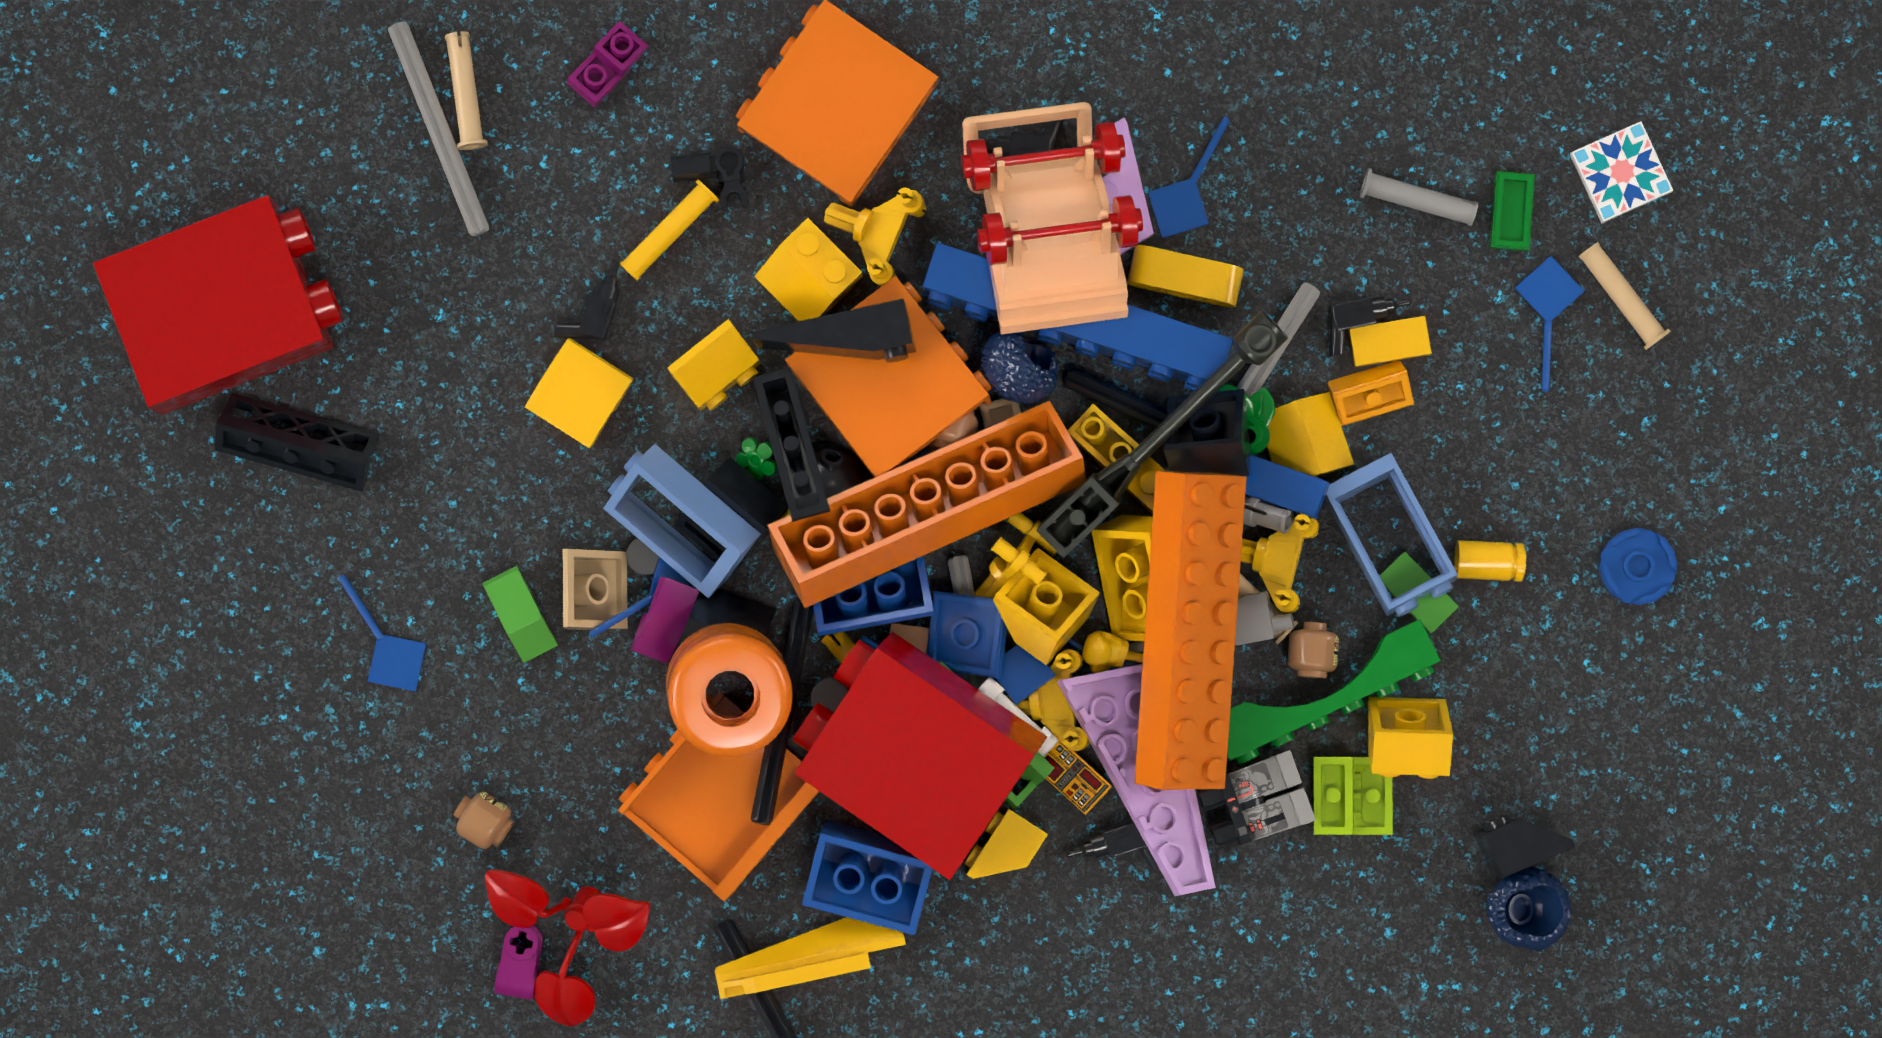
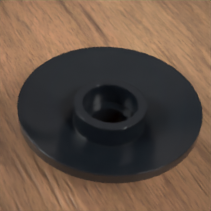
(838, 467)

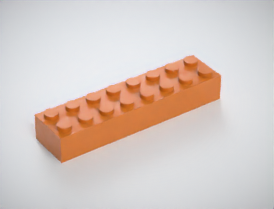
(929, 504)
(1190, 630)

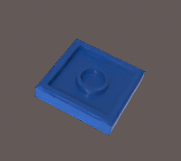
(967, 634)

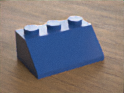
(881, 600)
(866, 878)

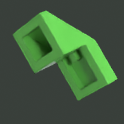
(520, 614)

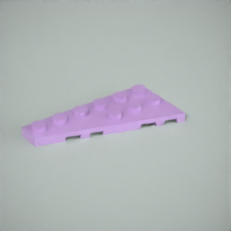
(1167, 819)

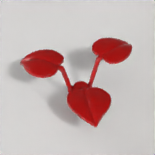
(613, 918)

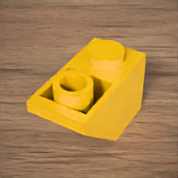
(1009, 847)

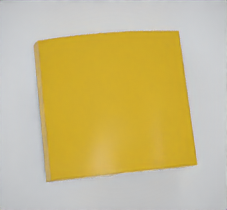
(579, 392)

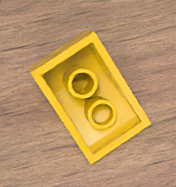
(1123, 565)

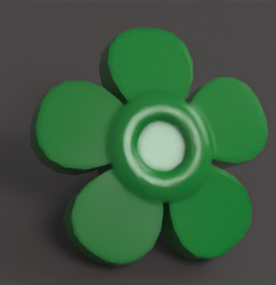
(756, 458)

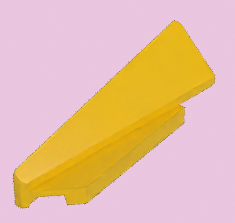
(810, 956)

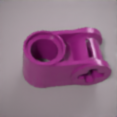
(519, 968)

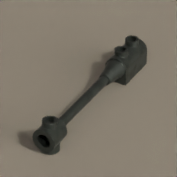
(1103, 490)

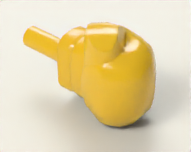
(1107, 650)

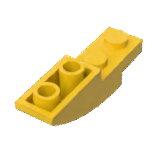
(1108, 443)

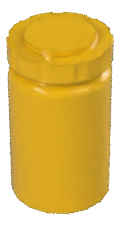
(1490, 560)

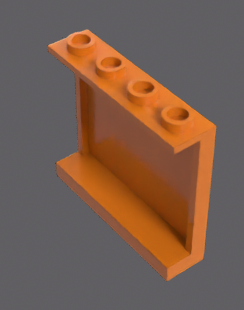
(837, 101)
(898, 406)
(704, 805)

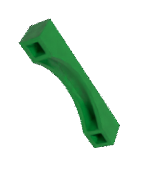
(1396, 657)

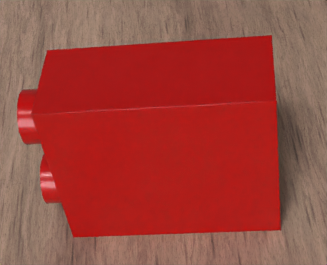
(218, 303)
(915, 751)

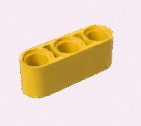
(1185, 276)

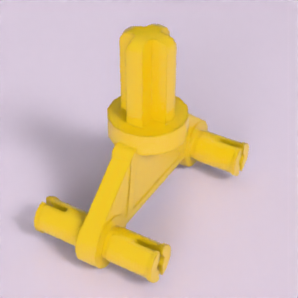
(877, 229)
(1013, 559)
(1278, 559)
(1051, 706)

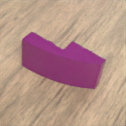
(607, 64)
(665, 621)

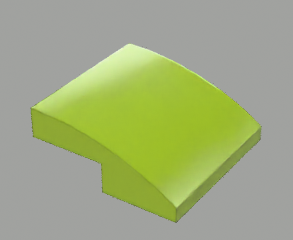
(1351, 798)

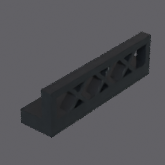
(292, 447)

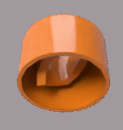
(720, 650)

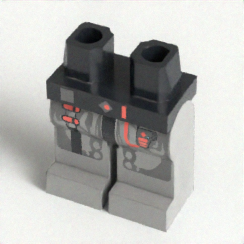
(1245, 803)

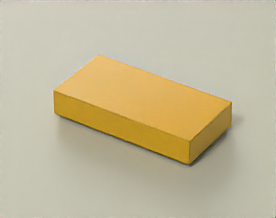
(1390, 341)

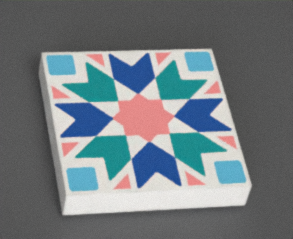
(1621, 172)

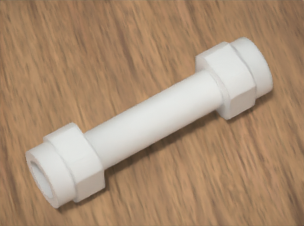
(995, 692)

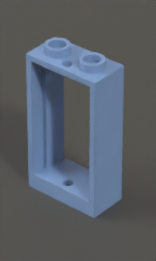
(1359, 481)
(696, 503)

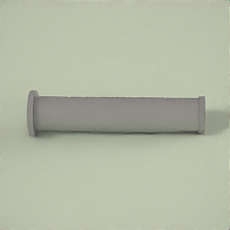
(1418, 198)

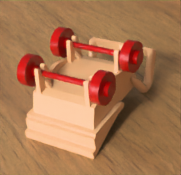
(1052, 222)

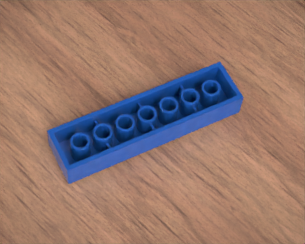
(1140, 340)

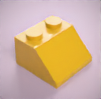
(808, 273)
(715, 367)
(1047, 613)
(1409, 737)

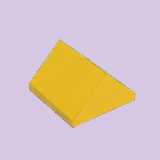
(1309, 437)

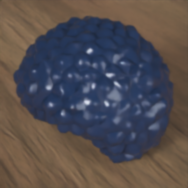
(1018, 368)
(1529, 909)

